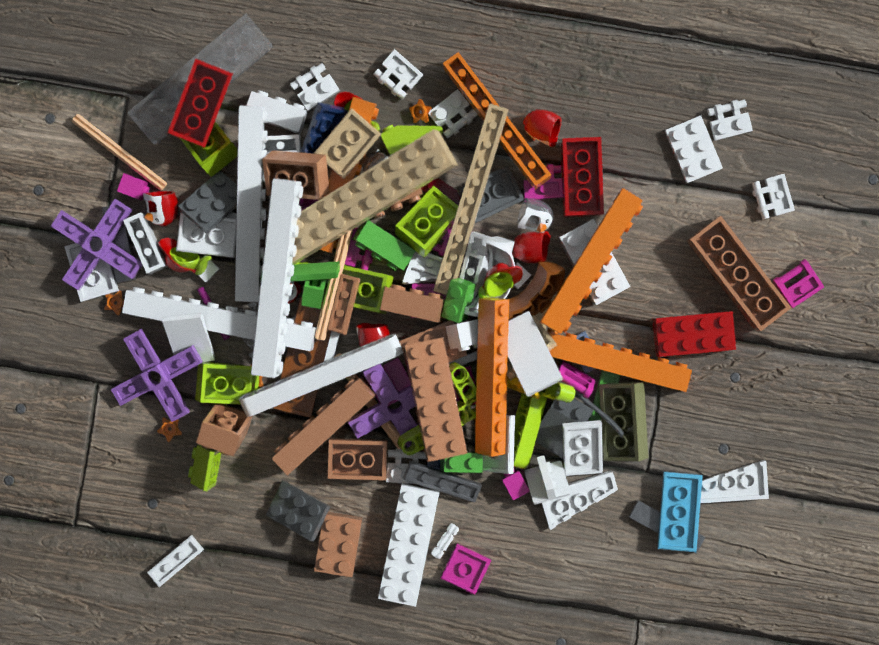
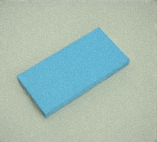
(679, 511)

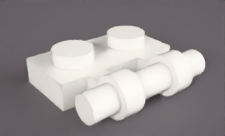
(401, 69)
(319, 91)
(448, 110)
(729, 126)
(778, 194)
(396, 470)

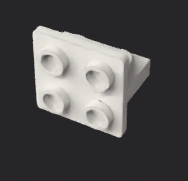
(547, 481)

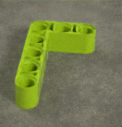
(463, 404)
(529, 418)

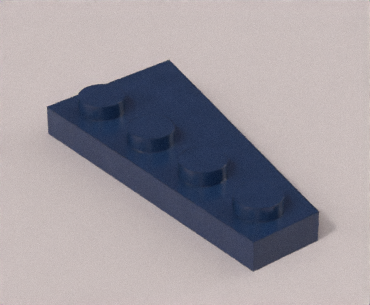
(323, 122)

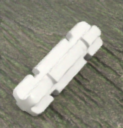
(445, 541)

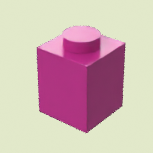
(133, 187)
(515, 484)

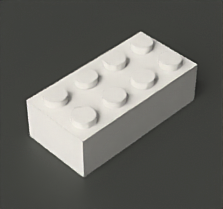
(612, 278)

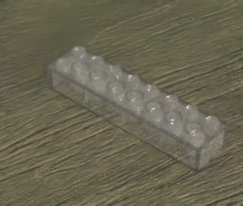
(231, 51)

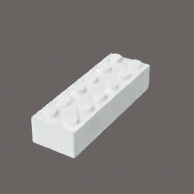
(408, 544)

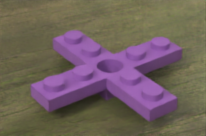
(110, 253)
(167, 369)
(380, 413)

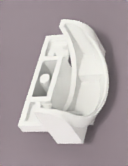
(479, 261)

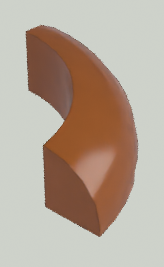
(539, 292)

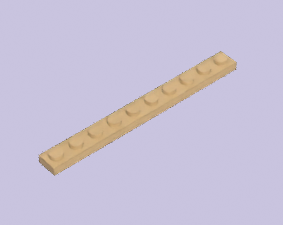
(471, 197)

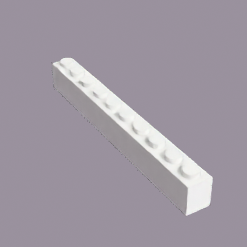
(249, 202)
(276, 278)
(216, 319)

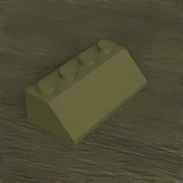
(626, 406)

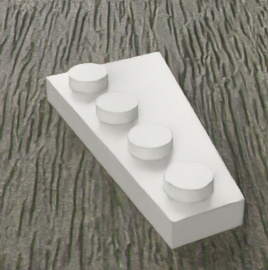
(736, 485)
(582, 495)

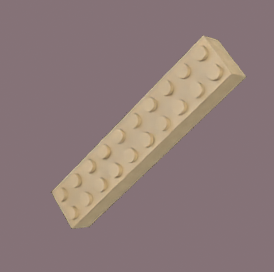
(372, 193)

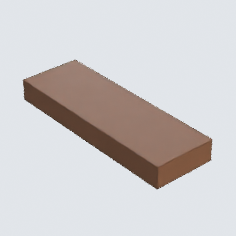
(343, 304)

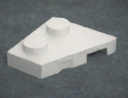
(422, 269)

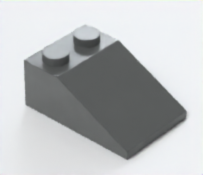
(558, 412)

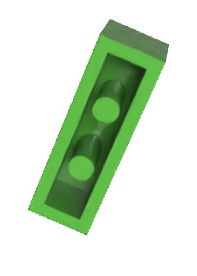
(383, 246)

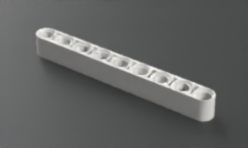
(321, 375)

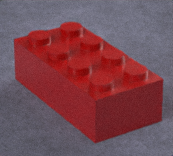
(200, 103)
(582, 177)
(694, 334)

